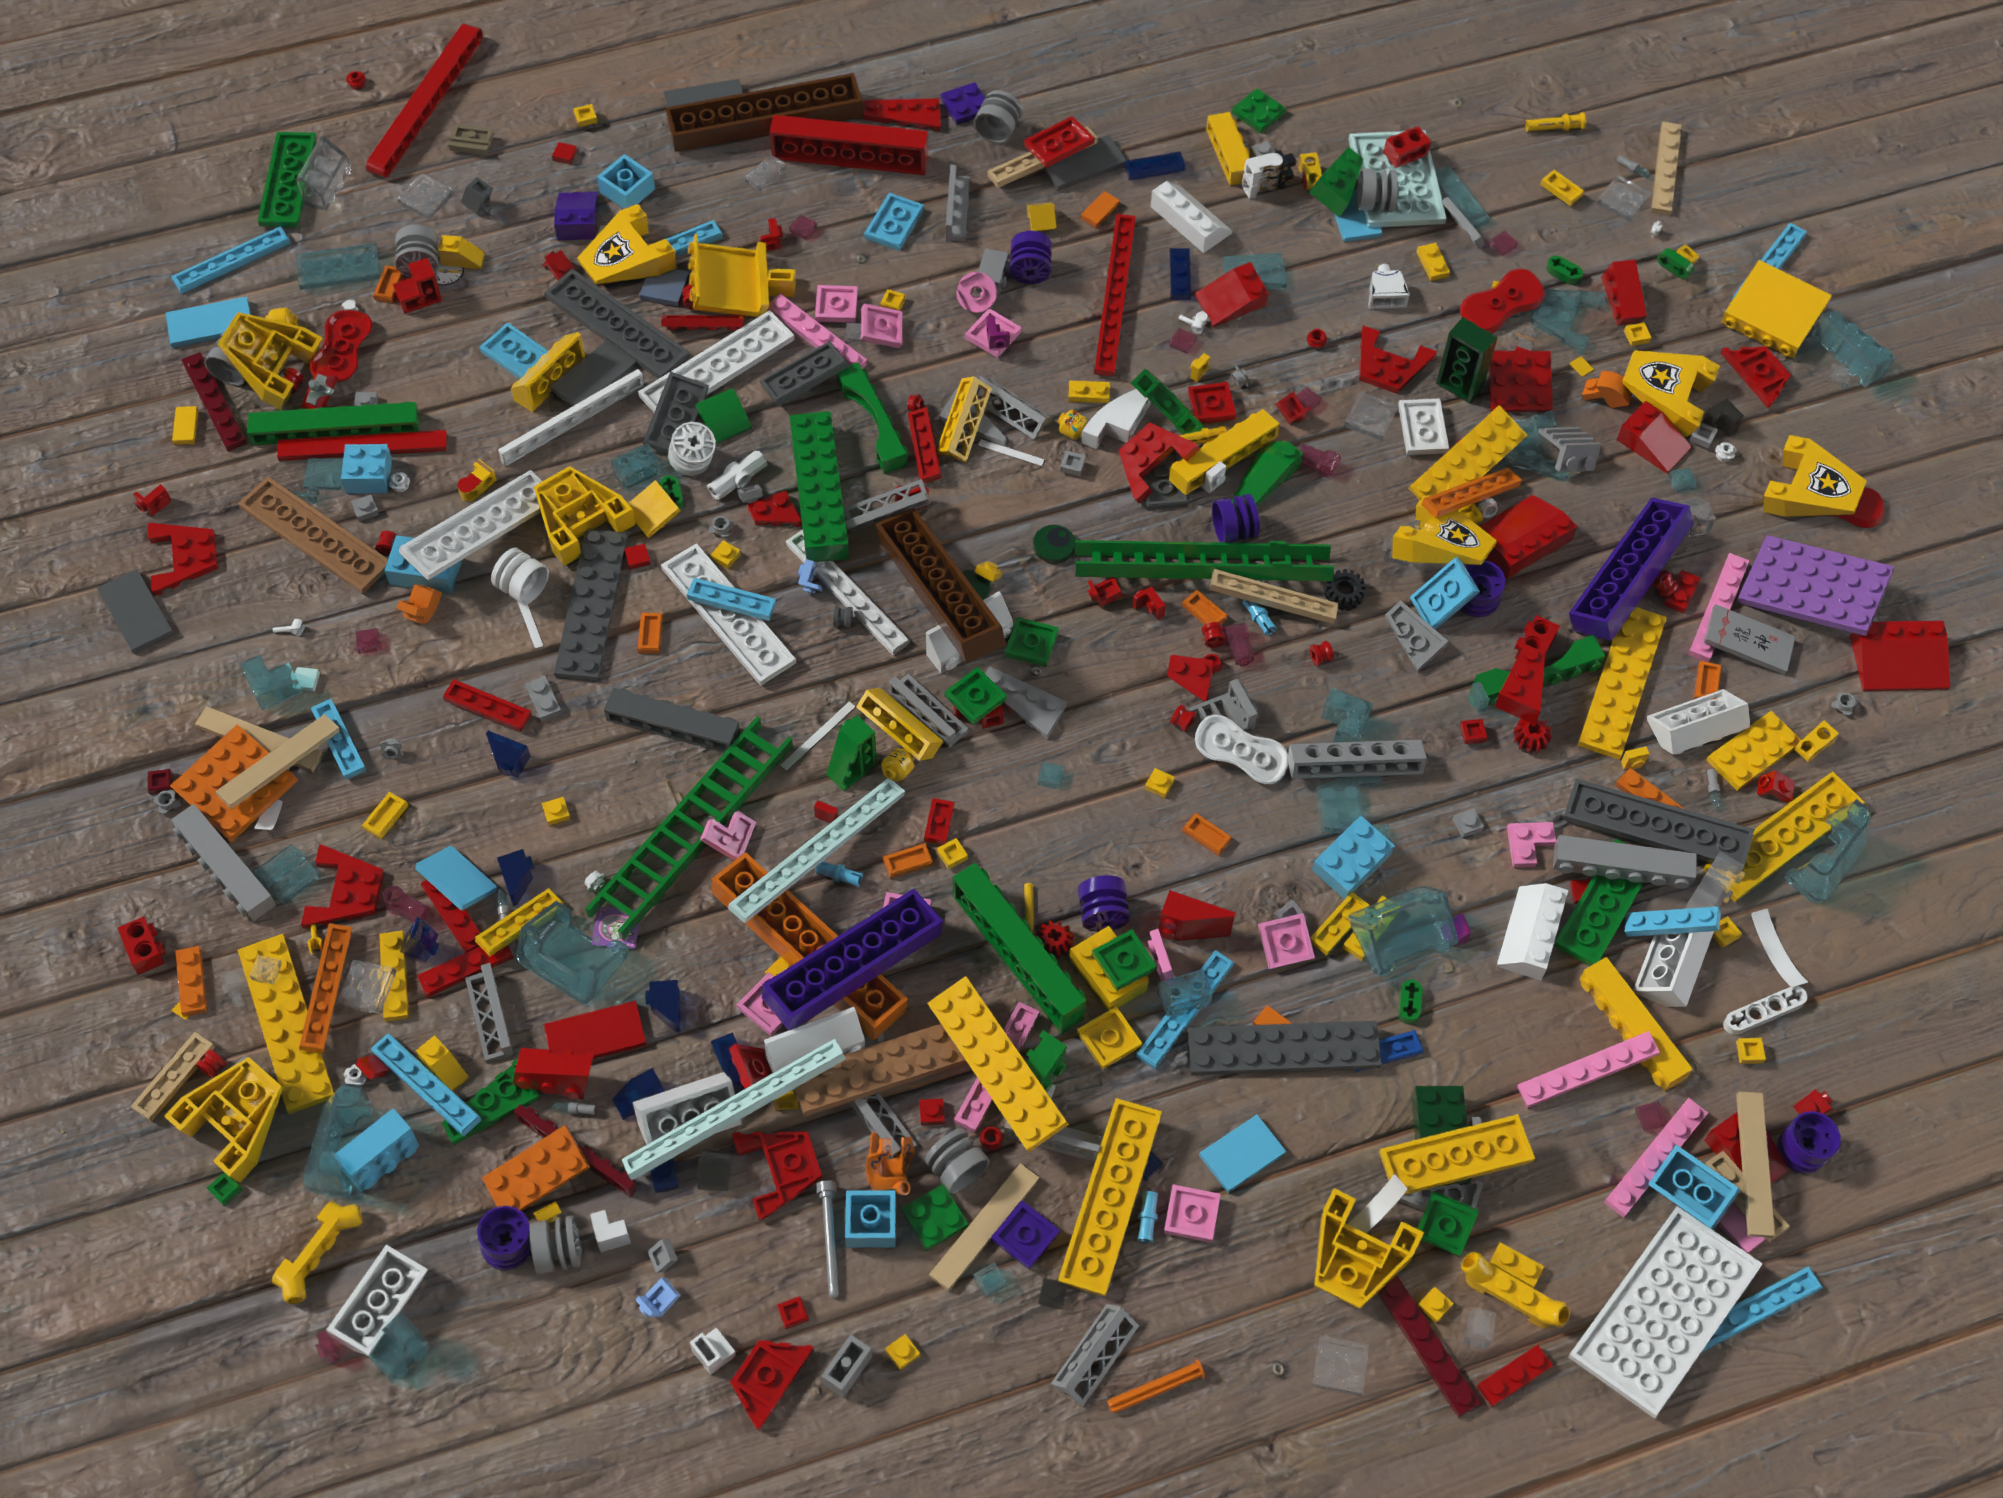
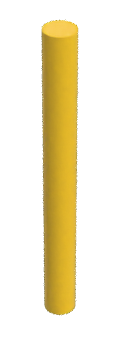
(1029, 905)

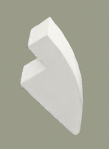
(1116, 419)

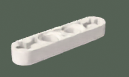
(1764, 1009)

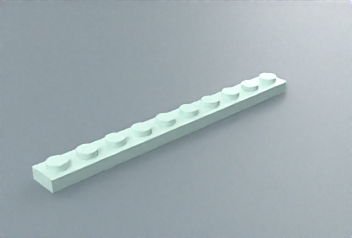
(815, 850)
(733, 1109)

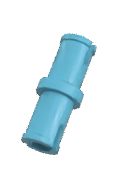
(1260, 616)
(839, 873)
(1147, 1217)

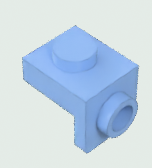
(806, 575)
(658, 1299)

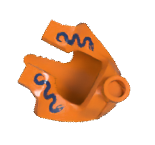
(889, 1173)

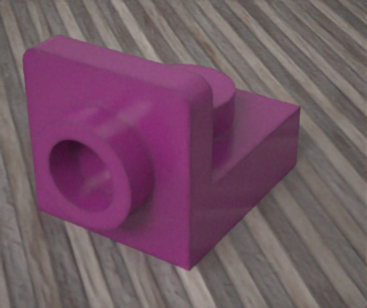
(995, 337)

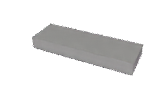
(1463, 222)

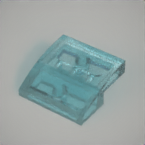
(287, 874)

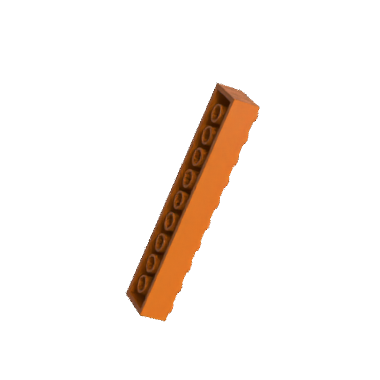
(798, 932)

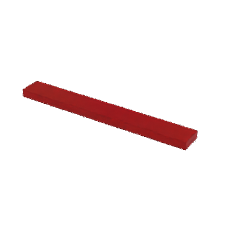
(334, 446)

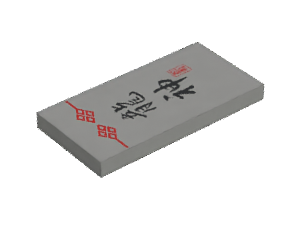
(1749, 639)

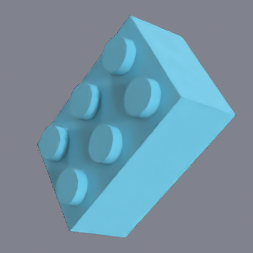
(403, 574)
(1353, 857)
(377, 1150)
(1694, 1187)

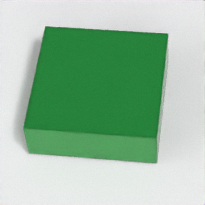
(224, 1189)

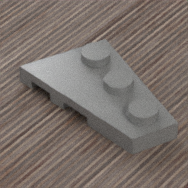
(1415, 635)

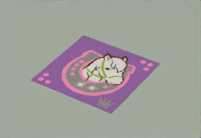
(607, 925)

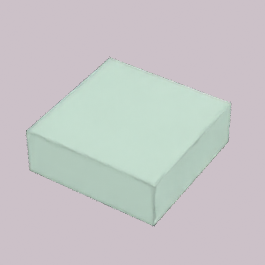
(307, 678)

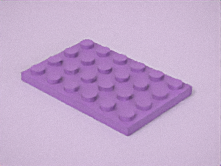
(1816, 585)

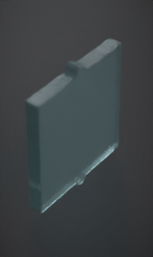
(323, 473)

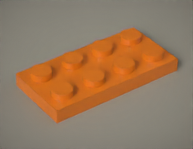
(536, 1171)

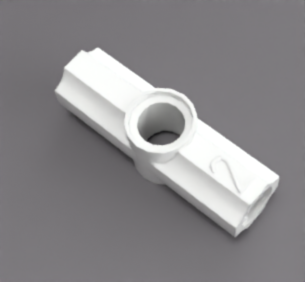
(737, 475)

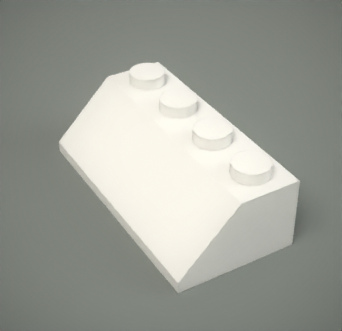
(1188, 216)
(941, 650)
(1699, 721)
(1532, 929)
(1672, 967)
(798, 1042)
(681, 1105)
(376, 1301)

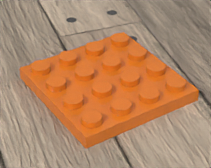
(219, 766)

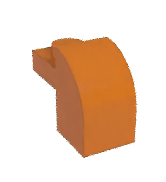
(1609, 387)
(421, 604)

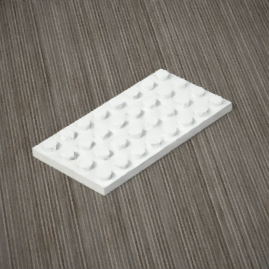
(1665, 1311)

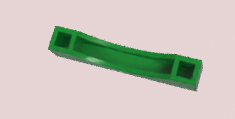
(856, 387)
(1582, 657)

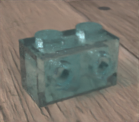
(636, 466)
(1185, 993)

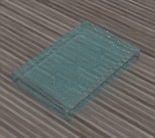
(1268, 266)

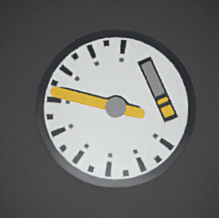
(448, 275)

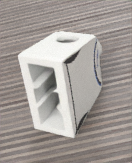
(1387, 289)

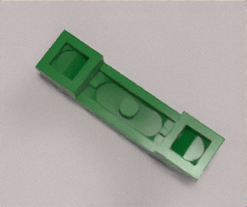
(1167, 402)

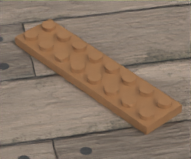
(314, 534)
(880, 1069)

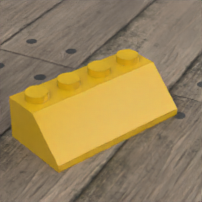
(536, 383)

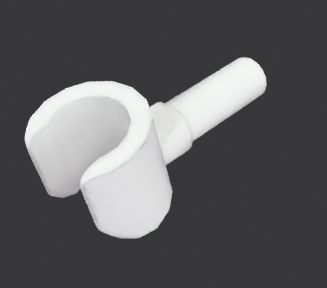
(1196, 324)
(296, 628)

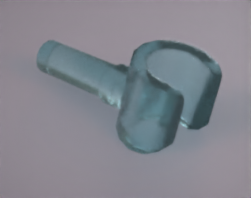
(310, 491)

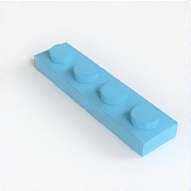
(731, 599)
(341, 743)
(1673, 921)

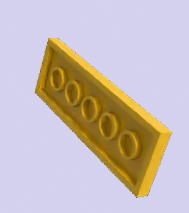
(1471, 455)
(1458, 1154)

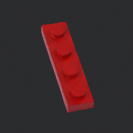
(693, 322)
(924, 445)
(487, 705)
(456, 920)
(456, 969)

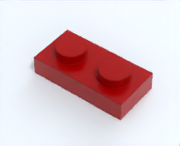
(1681, 597)
(939, 821)

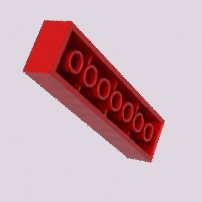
(849, 145)

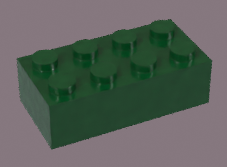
(1466, 360)
(1438, 1111)

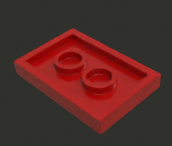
(1059, 141)

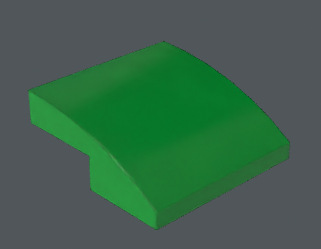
(724, 415)

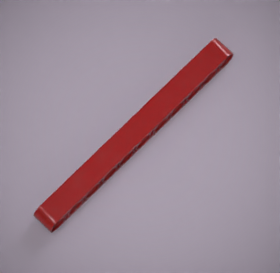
(424, 100)

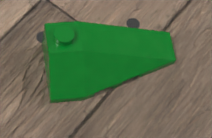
(1270, 470)

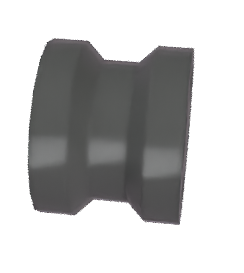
(843, 616)

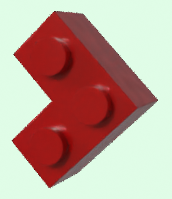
(419, 290)

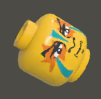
(1072, 424)

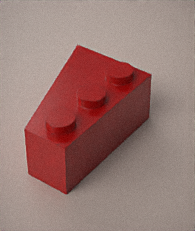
(1624, 292)
(1523, 687)
(553, 1073)

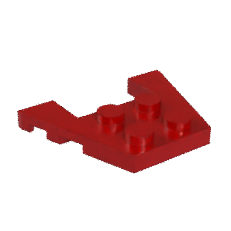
(1388, 369)
(1147, 451)
(192, 552)
(354, 890)
(790, 1163)

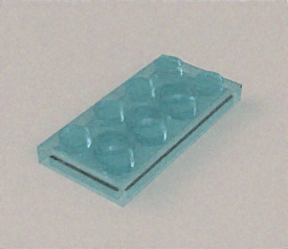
(338, 266)

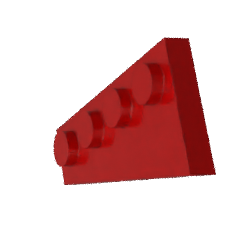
(904, 111)

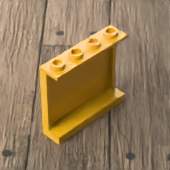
(728, 279)
(1775, 309)

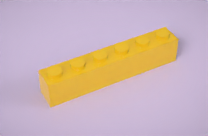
(1228, 448)
(1632, 1019)

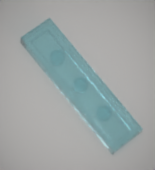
(1461, 197)

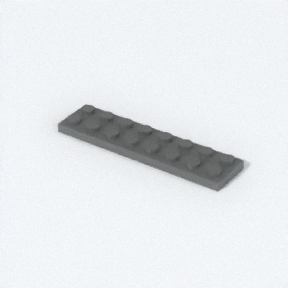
(616, 324)
(591, 605)
(1656, 823)
(1284, 1047)

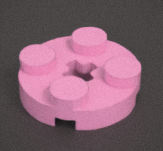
(988, 293)

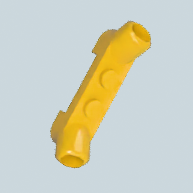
(333, 1220)
(1490, 1279)

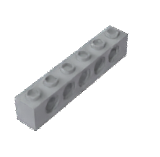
(1356, 759)

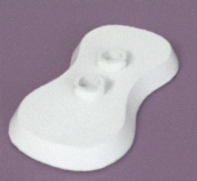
(1258, 756)

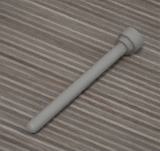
(826, 1191)

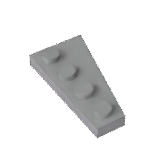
(1030, 703)

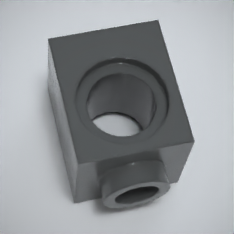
(476, 195)

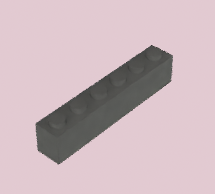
(671, 720)

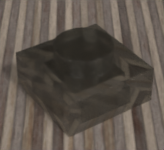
(1052, 1293)

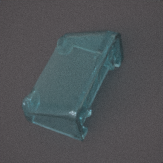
(1824, 871)
(1404, 927)
(565, 955)
(323, 1166)

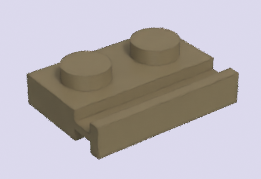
(471, 139)

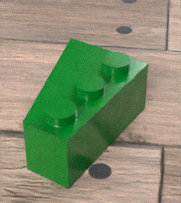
(1338, 182)
(853, 753)
(1047, 1059)

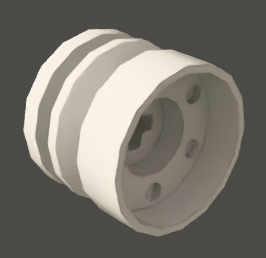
(690, 459)
(520, 576)

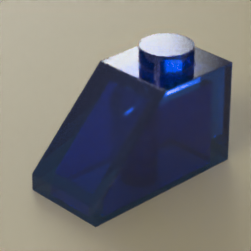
(508, 754)
(516, 873)
(420, 941)
(665, 1002)
(637, 1088)

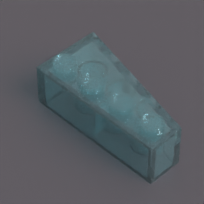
(1853, 347)

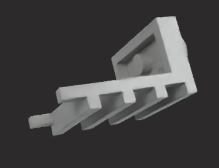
(1576, 449)
(1235, 704)

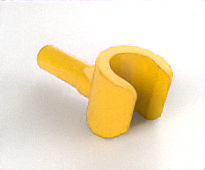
(315, 942)

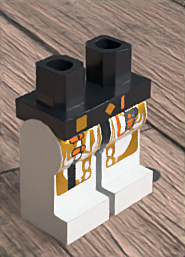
(1267, 172)

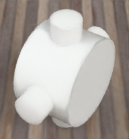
(1656, 229)
(350, 305)
(1202, 315)

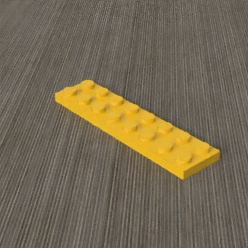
(1622, 684)
(1791, 831)
(282, 1020)
(997, 1064)
(1110, 1197)

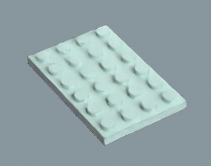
(1418, 188)

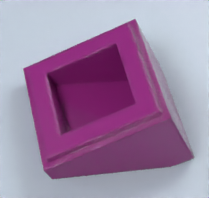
(1462, 929)

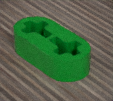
(1675, 263)
(1564, 270)
(676, 492)
(1415, 1002)

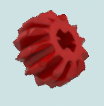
(1532, 736)
(1062, 937)

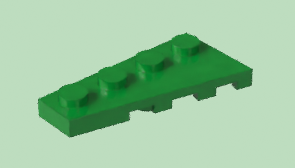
(495, 1103)

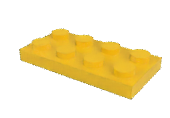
(1753, 751)

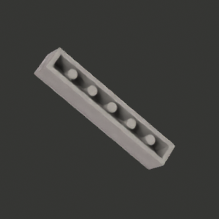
(1624, 861)
(223, 863)

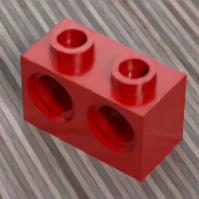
(1407, 146)
(1533, 638)
(138, 947)

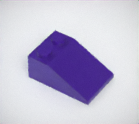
(576, 216)

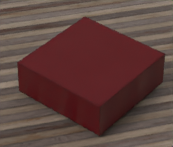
(159, 781)

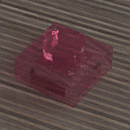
(368, 640)
(326, 1347)

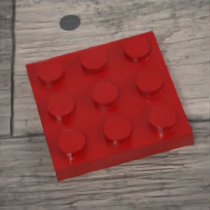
(1521, 381)

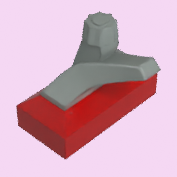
(319, 390)

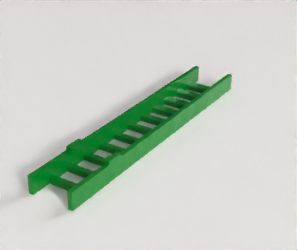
(1160, 569)
(706, 782)

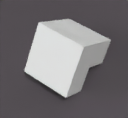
(609, 1234)
(712, 1350)

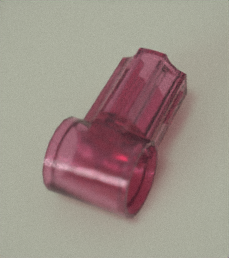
(1324, 462)
(1238, 639)
(405, 906)

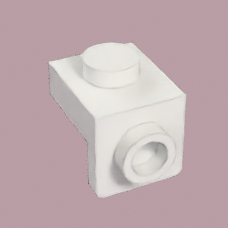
(1214, 477)

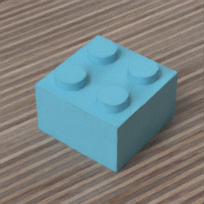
(626, 182)
(366, 468)
(870, 1219)

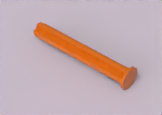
(1156, 1387)

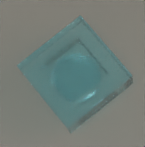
(1682, 480)
(1478, 697)
(1051, 775)
(990, 1280)

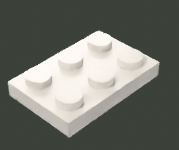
(1423, 426)

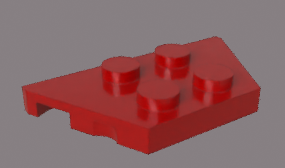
(1759, 371)
(767, 1376)

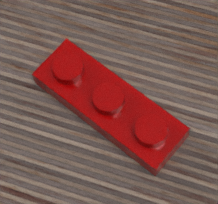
(1514, 1375)

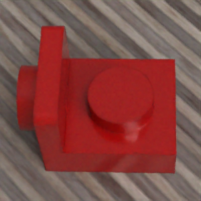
(1151, 601)

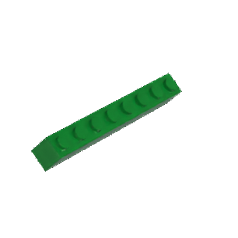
(269, 427)

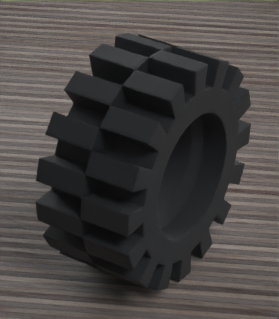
(1349, 580)

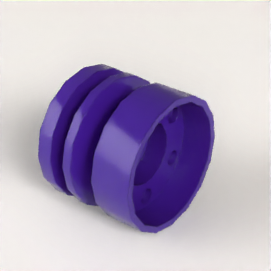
(1030, 257)
(1235, 518)
(1491, 583)
(1103, 903)
(1809, 1142)
(498, 1227)

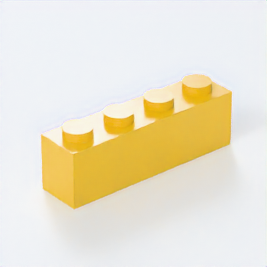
(1228, 145)
(899, 724)

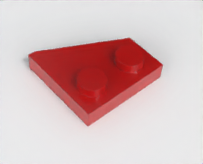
(774, 511)
(1192, 674)

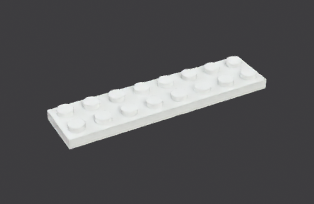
(728, 357)
(473, 527)
(744, 635)

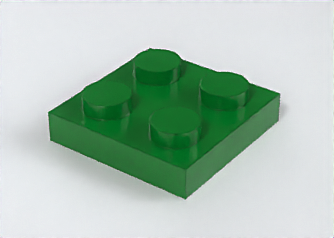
(1258, 110)
(1031, 642)
(975, 695)
(1124, 960)
(934, 1217)
(1447, 1223)

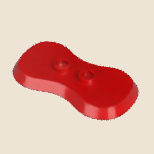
(1515, 293)
(343, 336)
(1868, 512)

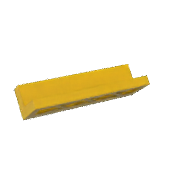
(960, 411)

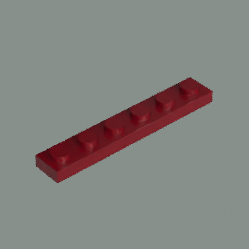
(214, 402)
(602, 1168)
(1428, 1347)

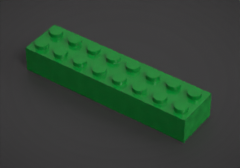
(819, 487)
(1019, 948)

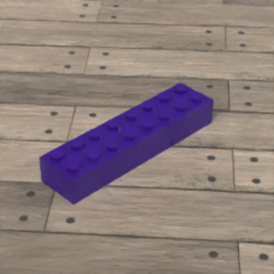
(1631, 568)
(851, 959)

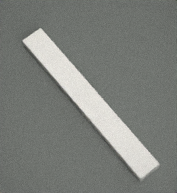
(571, 417)
(851, 596)

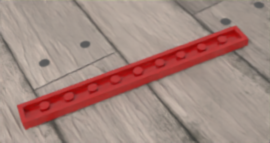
(1115, 295)

